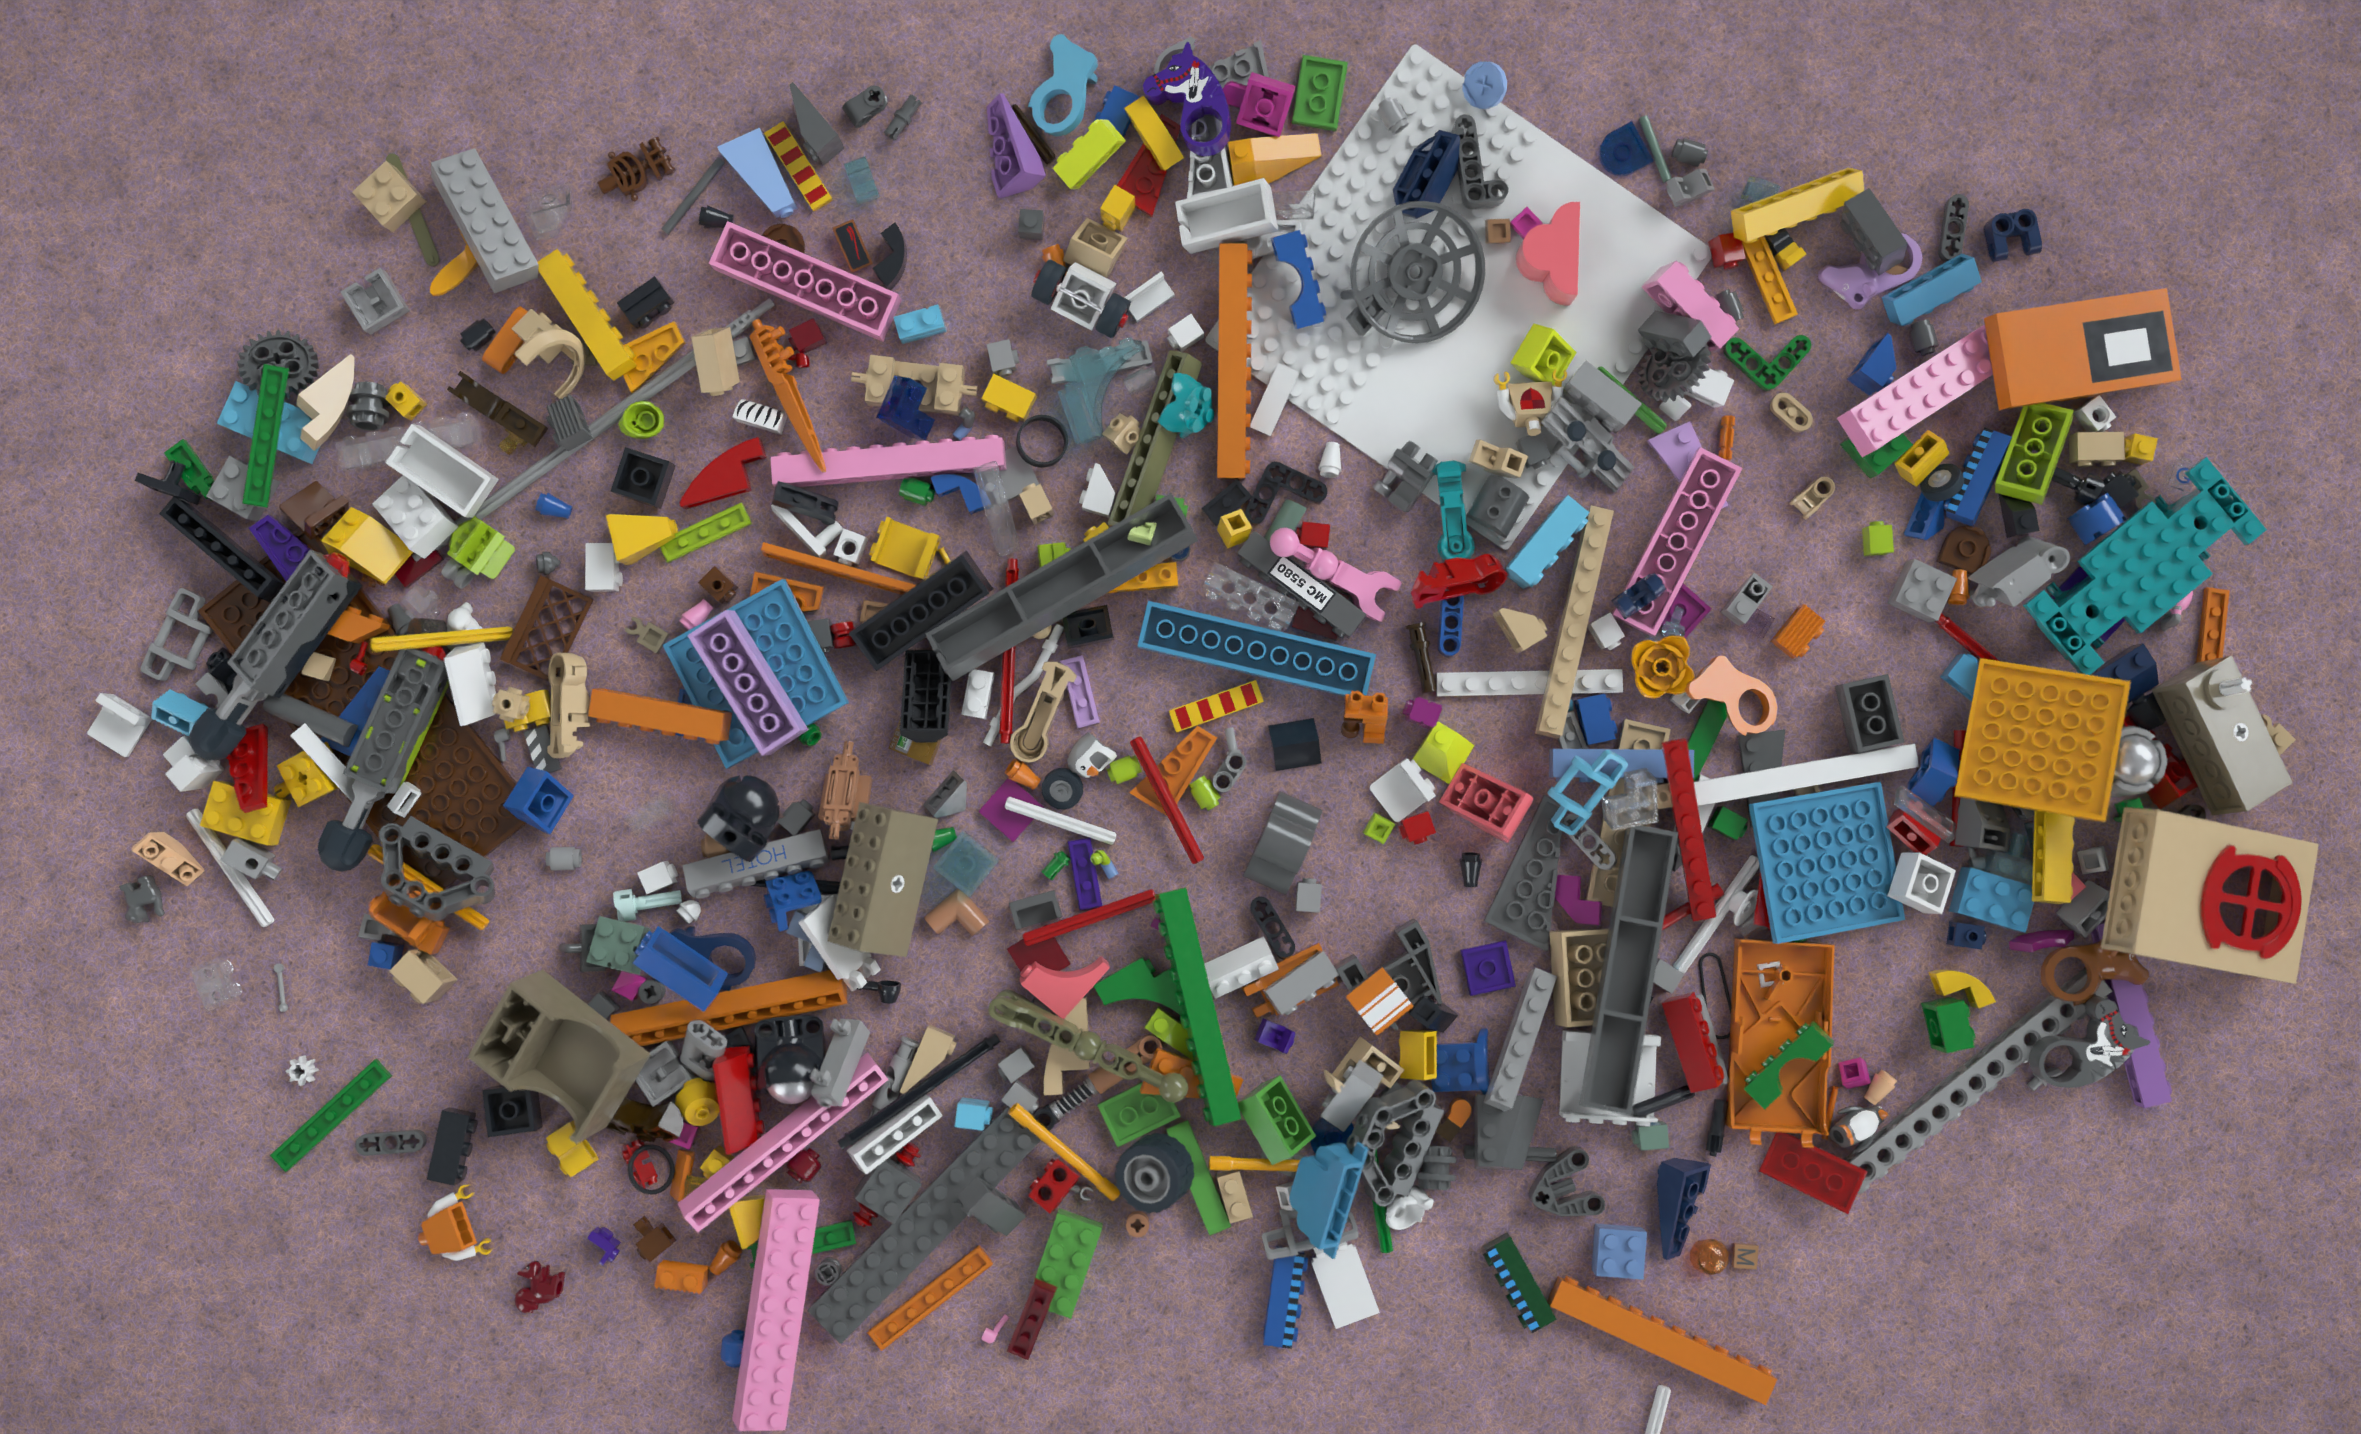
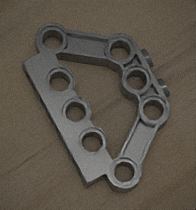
(451, 899)
(1419, 1121)

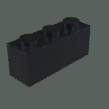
(452, 1146)

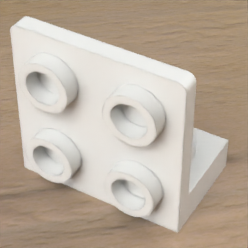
(118, 724)

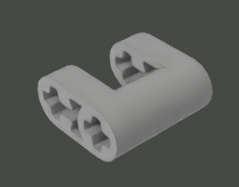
(699, 1048)

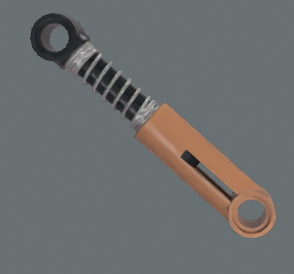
(1098, 1082)

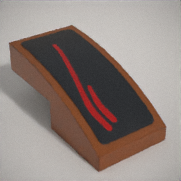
(852, 245)

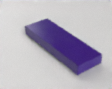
(1084, 874)

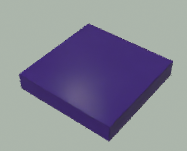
(1487, 968)

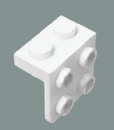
(1402, 789)

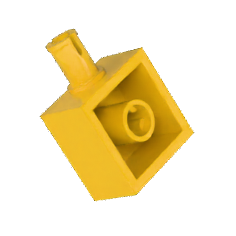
(303, 779)

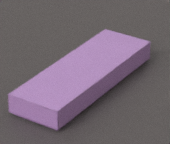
(1081, 694)

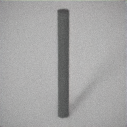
(693, 195)

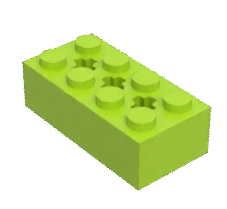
(2041, 465)

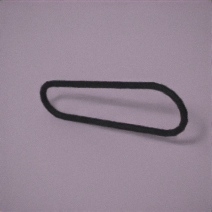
(1724, 983)

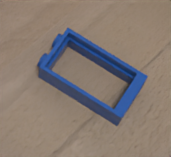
(679, 968)

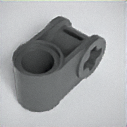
(863, 107)

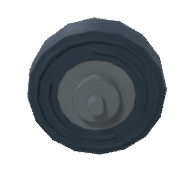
(1062, 788)

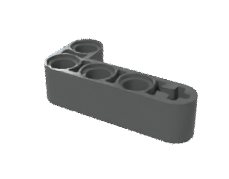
(1473, 162)

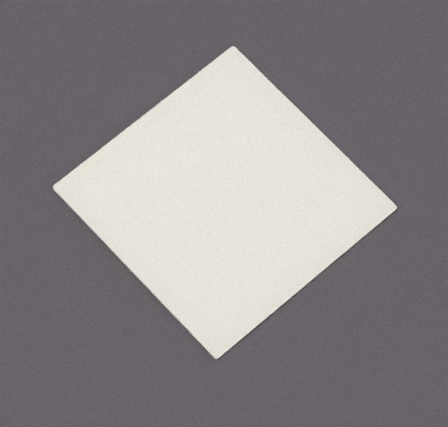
(1444, 389)

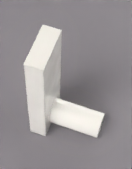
(814, 544)

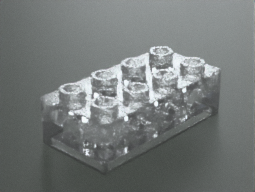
(1244, 586)

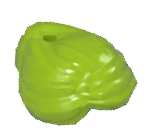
(648, 420)

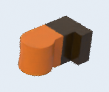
(1454, 1119)

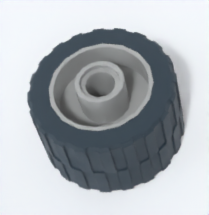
(1154, 1173)

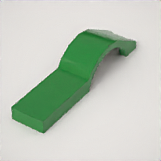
(825, 1238)

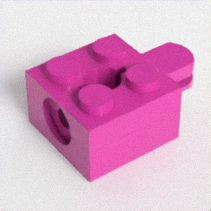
(1261, 102)

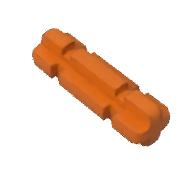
(1726, 437)

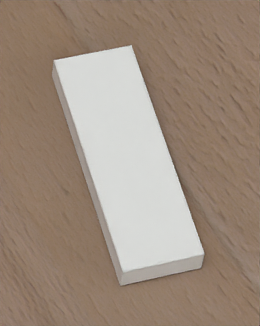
(1274, 399)

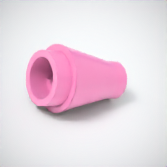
(696, 615)

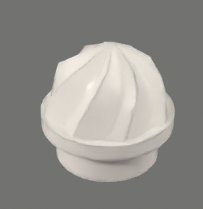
(689, 910)

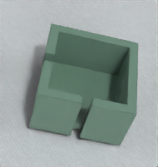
(615, 945)

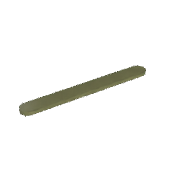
(418, 223)

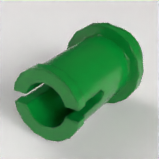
(1055, 865)

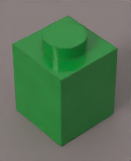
(1728, 823)

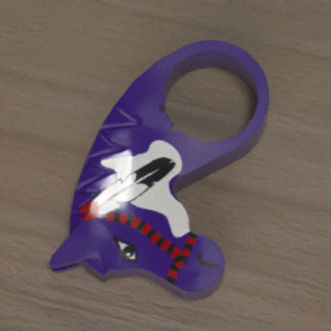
(1195, 85)

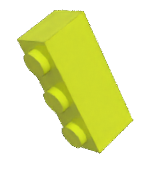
(1088, 153)

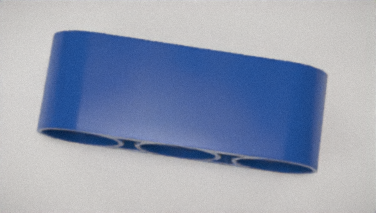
(1444, 632)

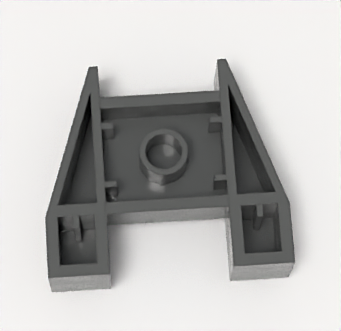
(1411, 970)

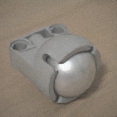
(2138, 762)

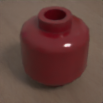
(804, 1165)

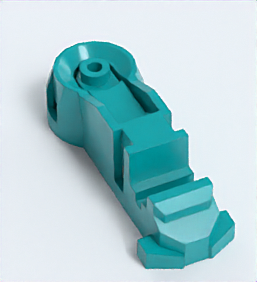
(1453, 510)

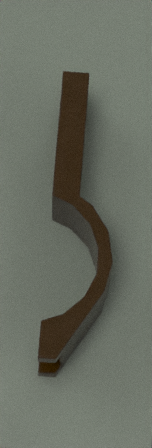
(499, 410)

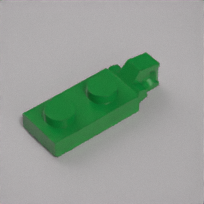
(195, 474)

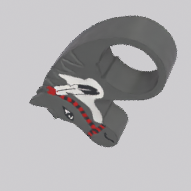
(2098, 1054)

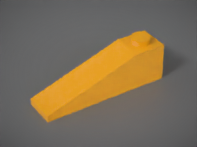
(1270, 156)

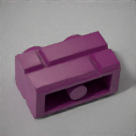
(1422, 712)

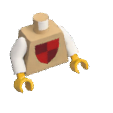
(1528, 402)

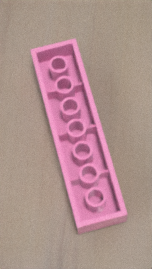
(805, 281)
(1918, 393)
(1681, 534)

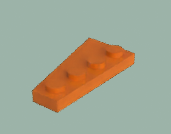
(1178, 768)
(1168, 1062)

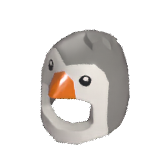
(1089, 756)

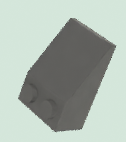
(819, 137)

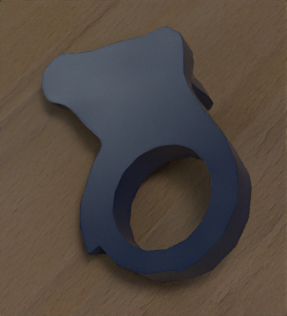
(707, 943)

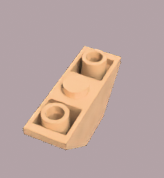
(169, 856)

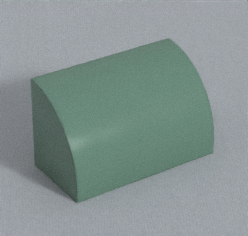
(1287, 517)

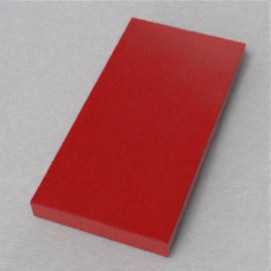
(1813, 1172)

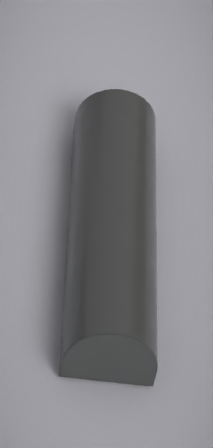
(317, 720)

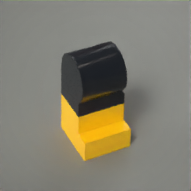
(1784, 249)

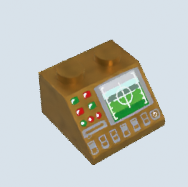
(919, 751)

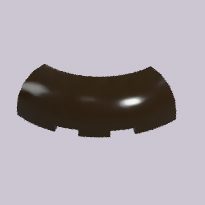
(647, 1121)

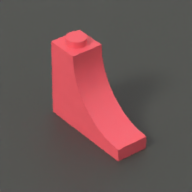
(1060, 989)

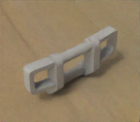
(191, 620)
(1293, 1248)

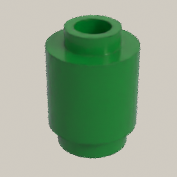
(917, 491)

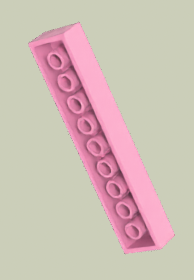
(775, 1310)

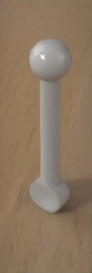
(279, 968)

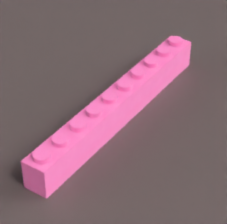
(889, 462)
(775, 1148)

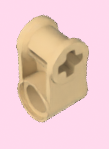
(1810, 500)

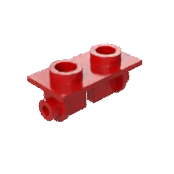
(641, 1172)

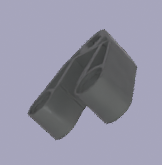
(1569, 1206)

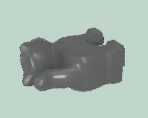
(138, 897)

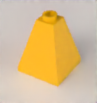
(639, 535)
(747, 1218)

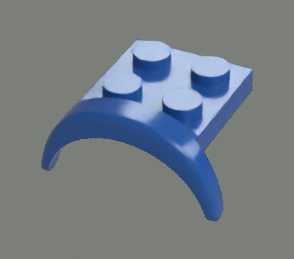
(1463, 1066)

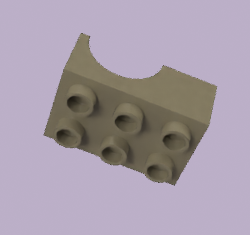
(559, 1047)

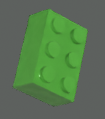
(1276, 1120)

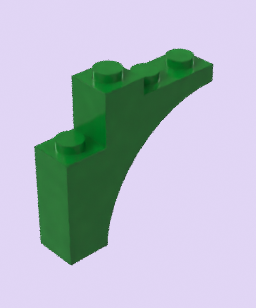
(1138, 982)

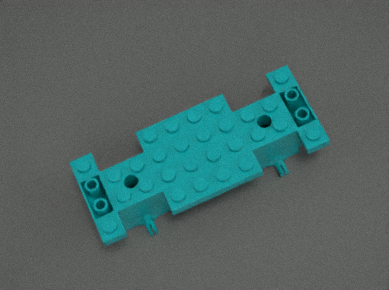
(2143, 567)

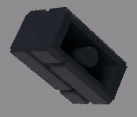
(646, 303)

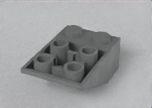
(1982, 825)

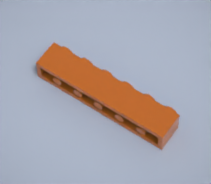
(660, 714)

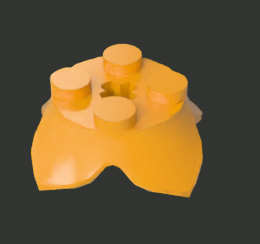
(1674, 654)

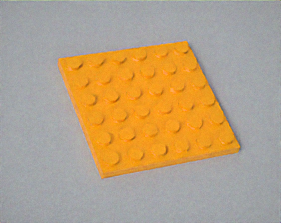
(2042, 739)

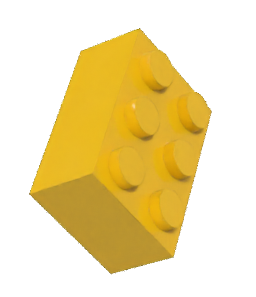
(260, 826)

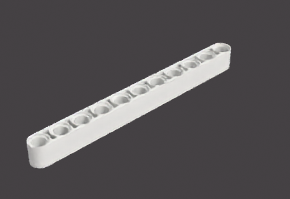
(1806, 774)

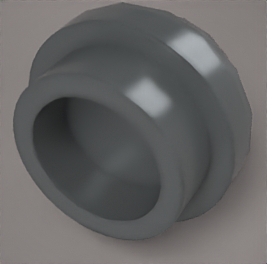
(546, 562)

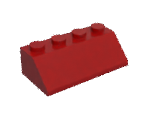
(738, 1098)

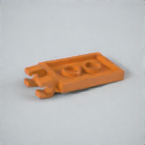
(1284, 966)

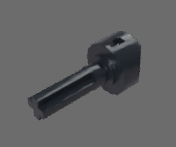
(2086, 489)

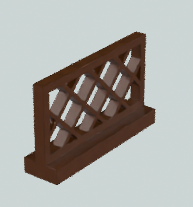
(531, 614)

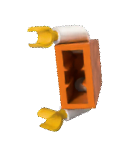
(449, 1229)

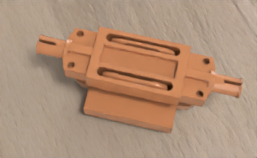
(843, 791)

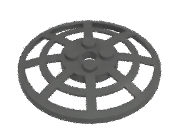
(1430, 272)

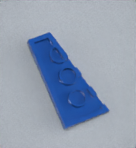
(361, 708)

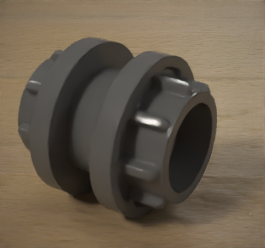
(368, 406)
(1435, 1169)

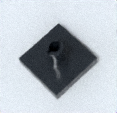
(170, 483)

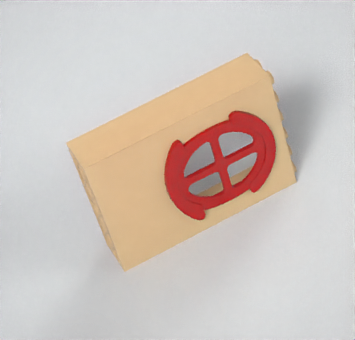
(2171, 892)

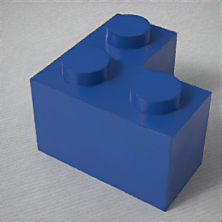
(1936, 772)

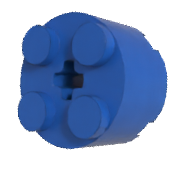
(2096, 519)

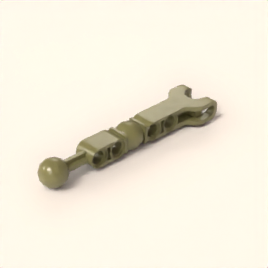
(1087, 1045)

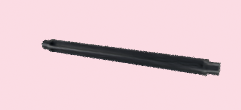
(919, 1091)

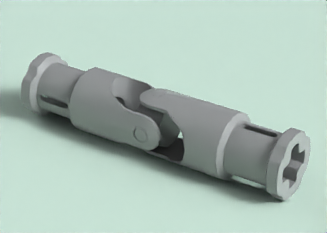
(899, 1069)

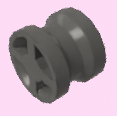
(656, 990)

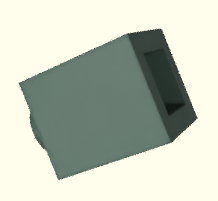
(1651, 1136)

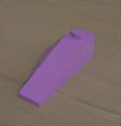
(1015, 156)

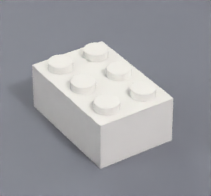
(415, 516)

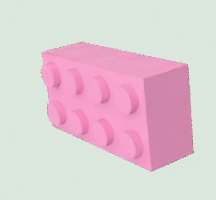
(1684, 296)

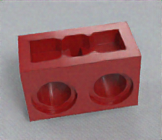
(1058, 1188)

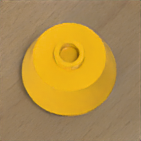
(698, 1102)

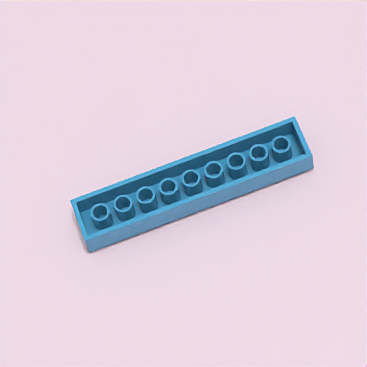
(1255, 650)

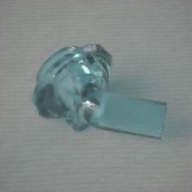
(1673, 627)

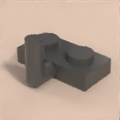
(1356, 319)
(586, 936)

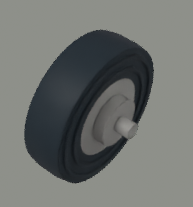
(1942, 483)

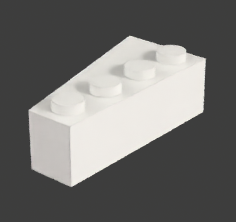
(1208, 172)

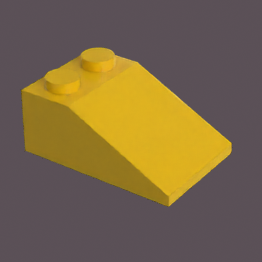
(367, 545)

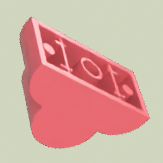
(1552, 254)
(1486, 802)

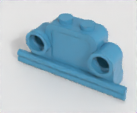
(1325, 1193)

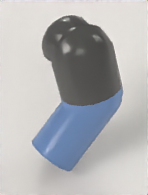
(967, 425)

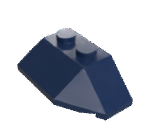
(1428, 172)

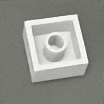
(1921, 883)

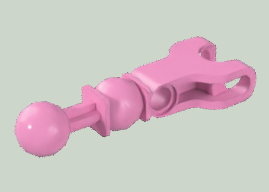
(1326, 567)

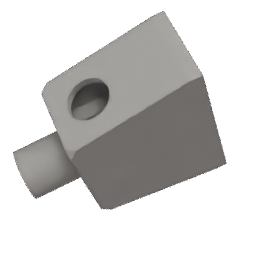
(242, 856)

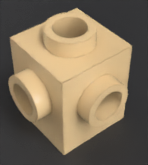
(1123, 432)
(519, 704)

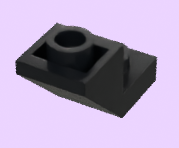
(220, 669)
(1432, 1014)

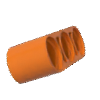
(501, 350)

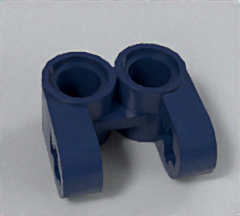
(2029, 234)
(1639, 595)

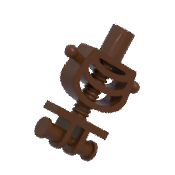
(615, 180)

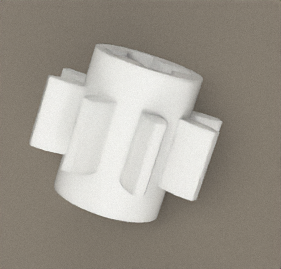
(301, 1077)

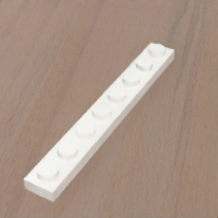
(1524, 682)

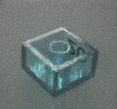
(966, 863)

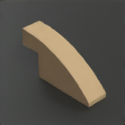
(326, 402)
(1062, 1059)

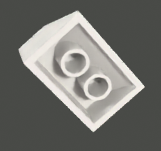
(471, 682)

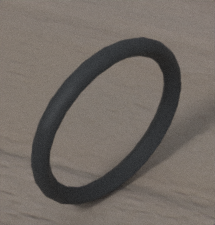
(630, 1169)

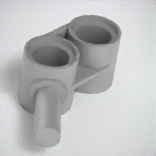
(1225, 768)

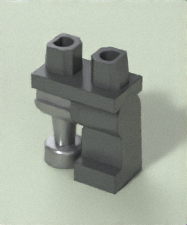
(1414, 476)

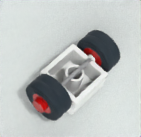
(1081, 297)

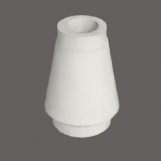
(1330, 462)

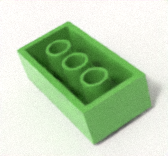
(1068, 1258)

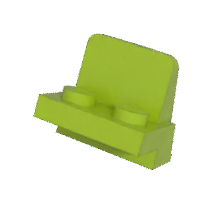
(480, 547)

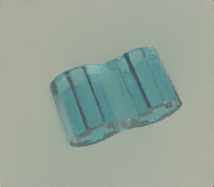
(861, 180)

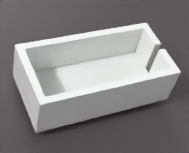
(1226, 216)
(442, 471)

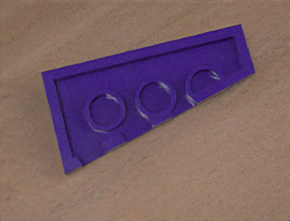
(280, 545)

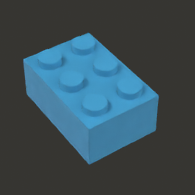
(1992, 899)

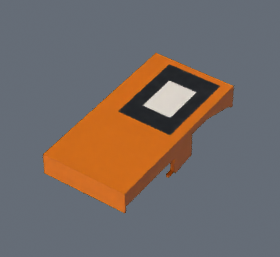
(2082, 348)

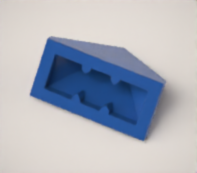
(1926, 519)

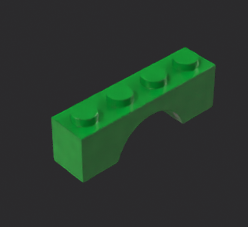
(1809, 1044)

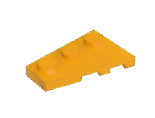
(652, 353)

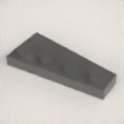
(1760, 753)

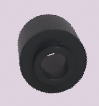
(477, 335)

